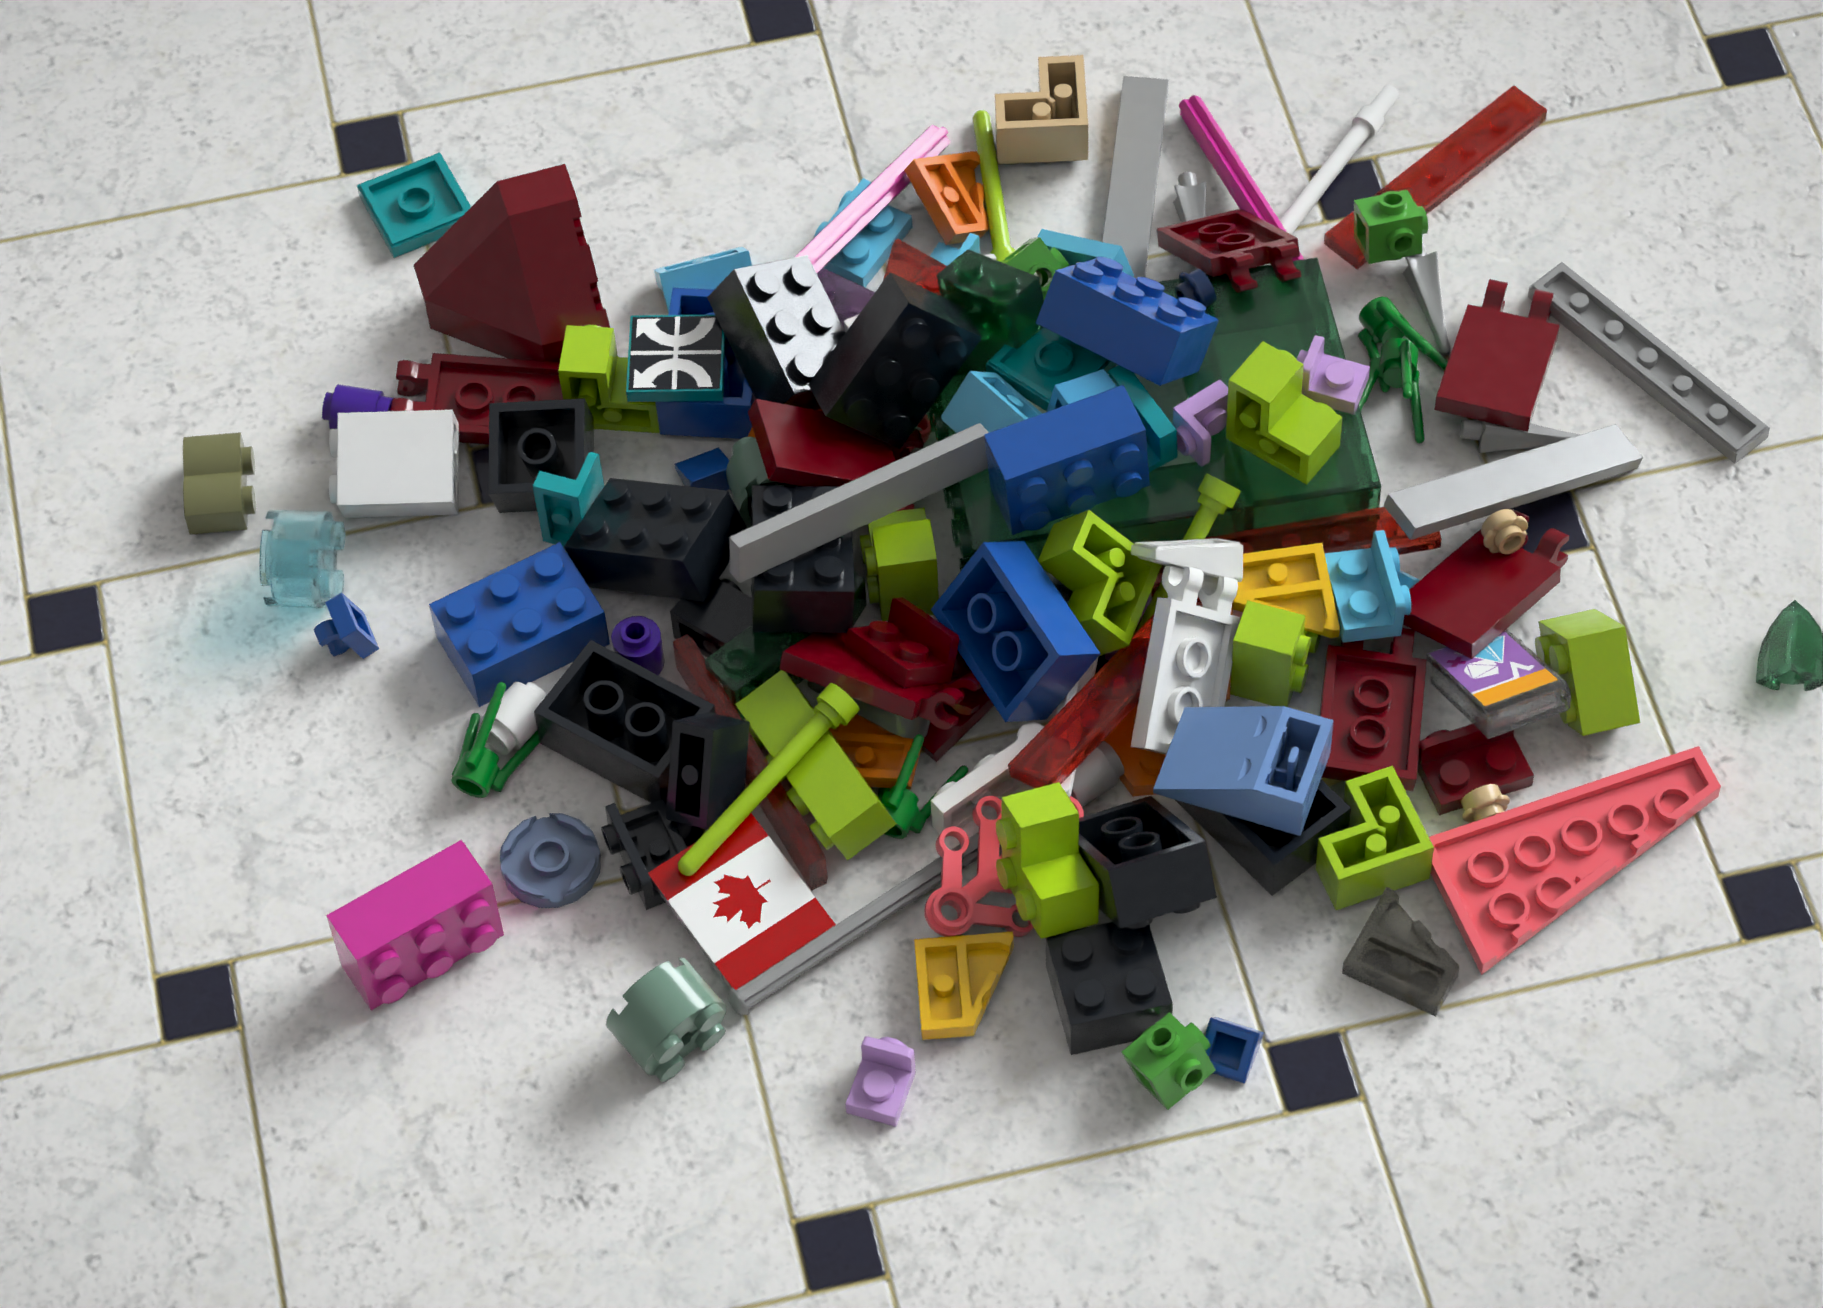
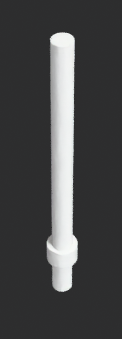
(1365, 126)

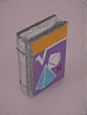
(1500, 686)

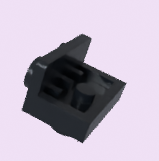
(644, 843)

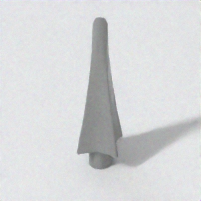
(1190, 198)
(1423, 279)
(1498, 438)

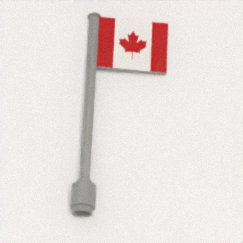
(766, 924)

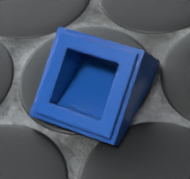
(705, 470)
(1232, 1048)

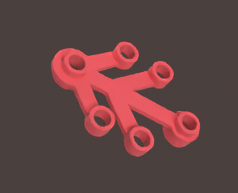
(965, 898)

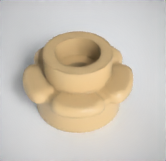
(1504, 531)
(1483, 803)

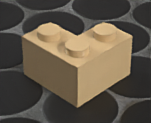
(1048, 122)

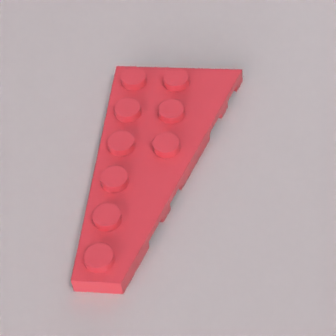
(1540, 859)

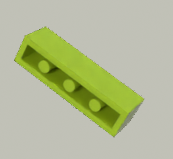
(824, 777)

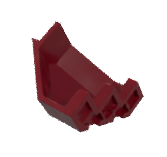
(514, 270)

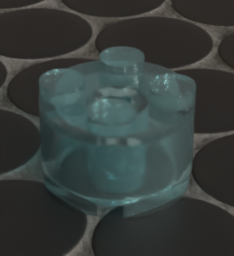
(301, 558)

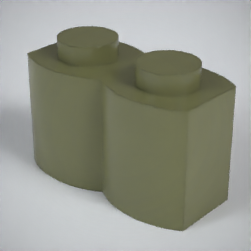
(216, 483)

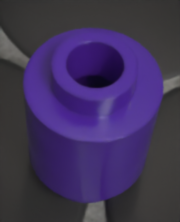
(353, 399)
(640, 642)

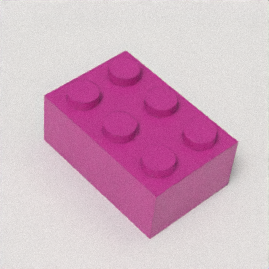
(416, 925)

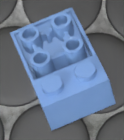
(1248, 763)

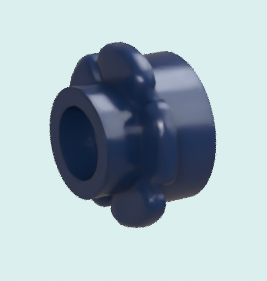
(1196, 287)

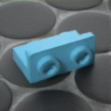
(872, 246)
(1368, 591)

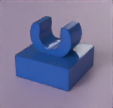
(346, 629)

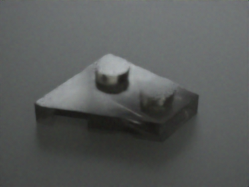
(1401, 958)

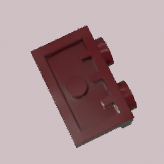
(907, 648)
(1466, 759)

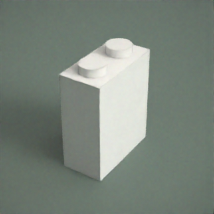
(395, 464)

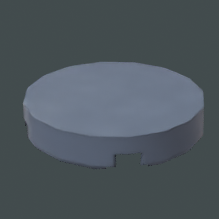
(550, 860)

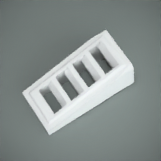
(1212, 556)

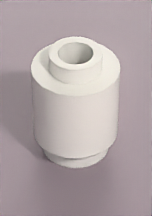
(515, 717)

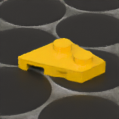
(1291, 581)
(958, 980)

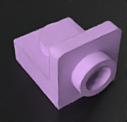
(1331, 378)
(1199, 420)
(882, 1080)

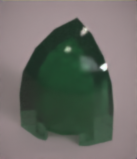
(1792, 651)

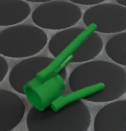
(1385, 322)
(1399, 370)
(477, 766)
(903, 803)

